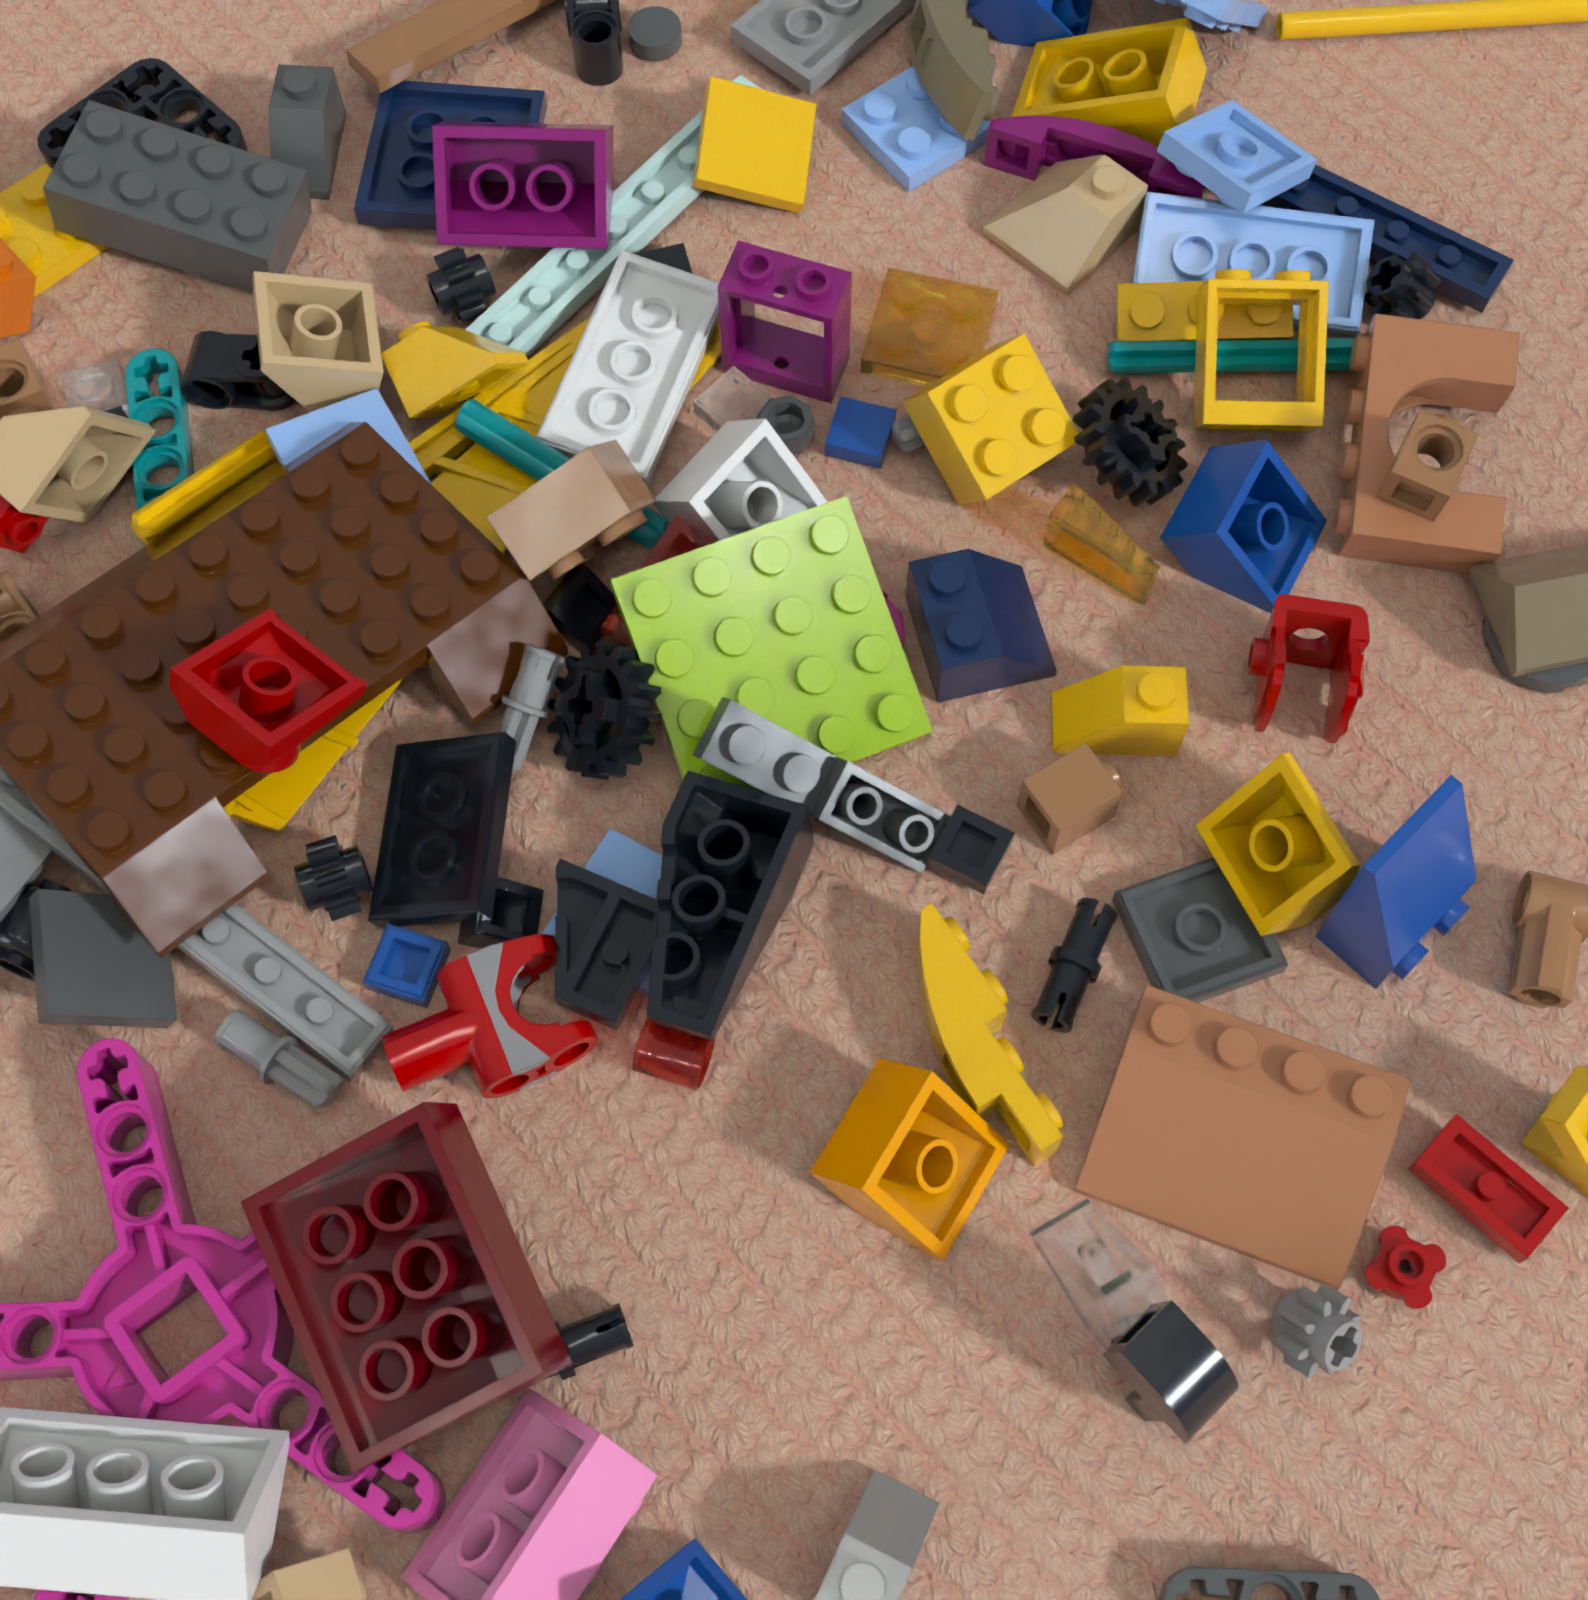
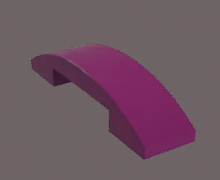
(1027, 142)

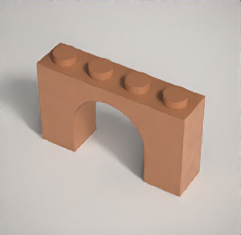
(1402, 367)

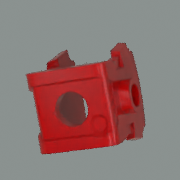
(1338, 650)

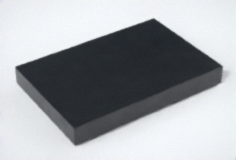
(443, 831)

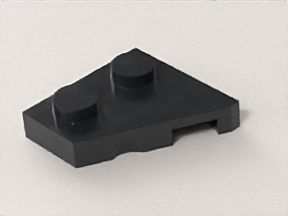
(601, 943)

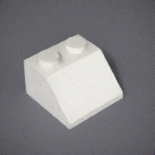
(739, 482)

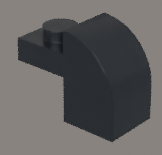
(1172, 1370)

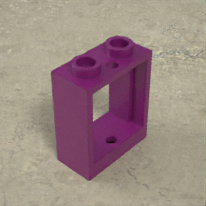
(758, 345)

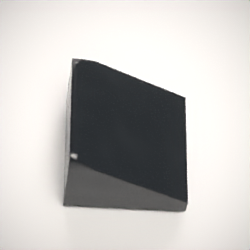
(514, 916)

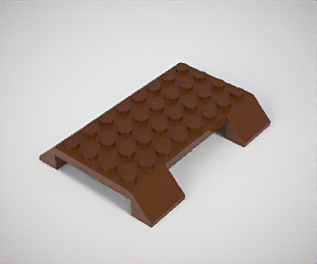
(347, 557)

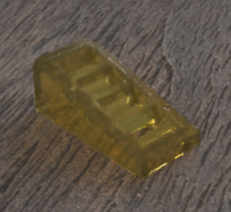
(1097, 544)

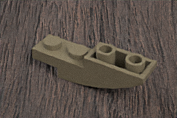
(953, 63)

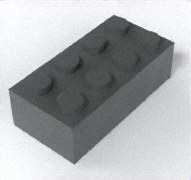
(177, 197)

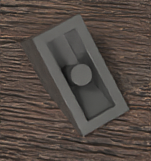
(307, 123)

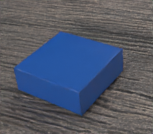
(860, 432)
(406, 965)

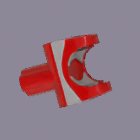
(485, 1024)

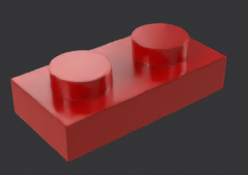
(1488, 1188)

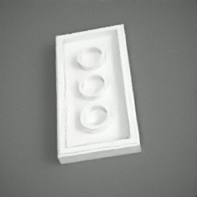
(634, 362)

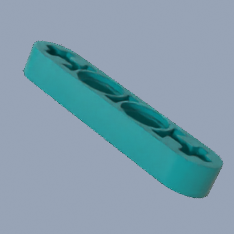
(169, 448)

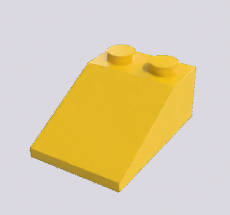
(1119, 78)

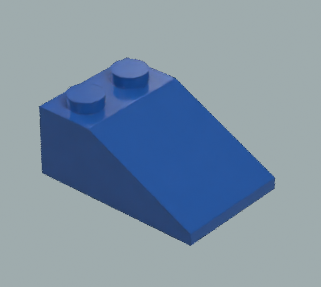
(1406, 890)

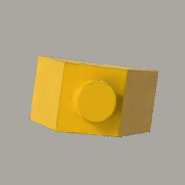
(445, 367)
(1123, 712)

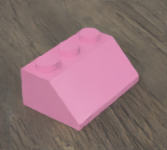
(532, 1512)

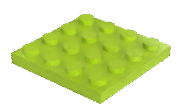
(781, 626)

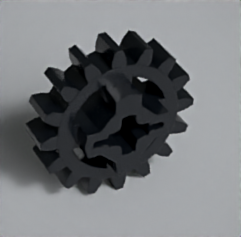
(1130, 442)
(604, 710)

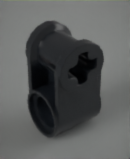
(595, 39)
(227, 374)

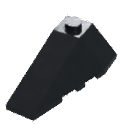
(720, 893)

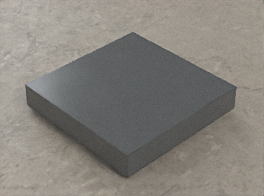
(1196, 933)
(96, 964)

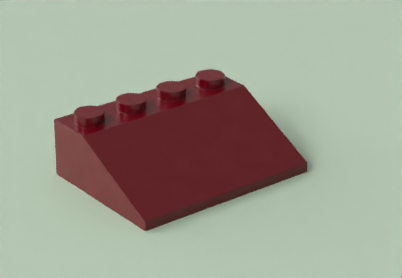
(404, 1283)

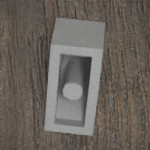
(879, 1543)

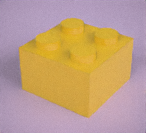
(991, 420)

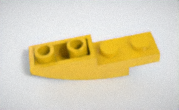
(962, 1016)

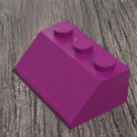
(523, 184)

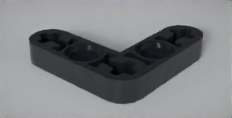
(167, 98)

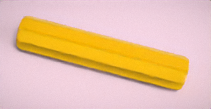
(202, 488)

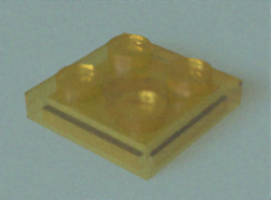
(926, 327)

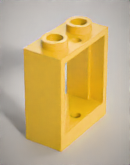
(1287, 288)

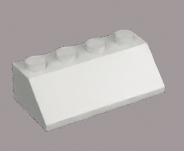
(137, 1505)

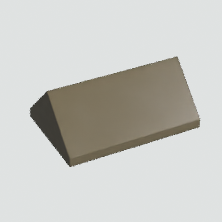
(1537, 607)

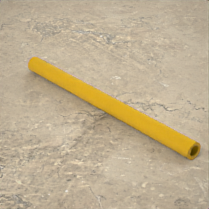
(1427, 17)

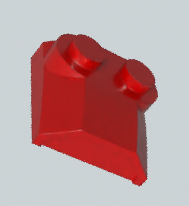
(262, 692)

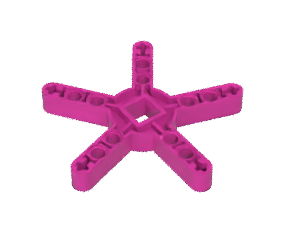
(153, 1271)

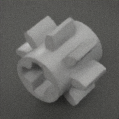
(1317, 1330)

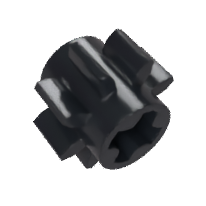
(460, 284)
(1402, 287)
(333, 878)

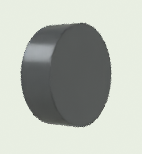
(655, 33)

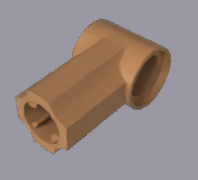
(1549, 940)

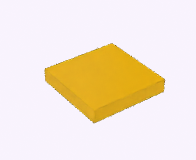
(754, 145)

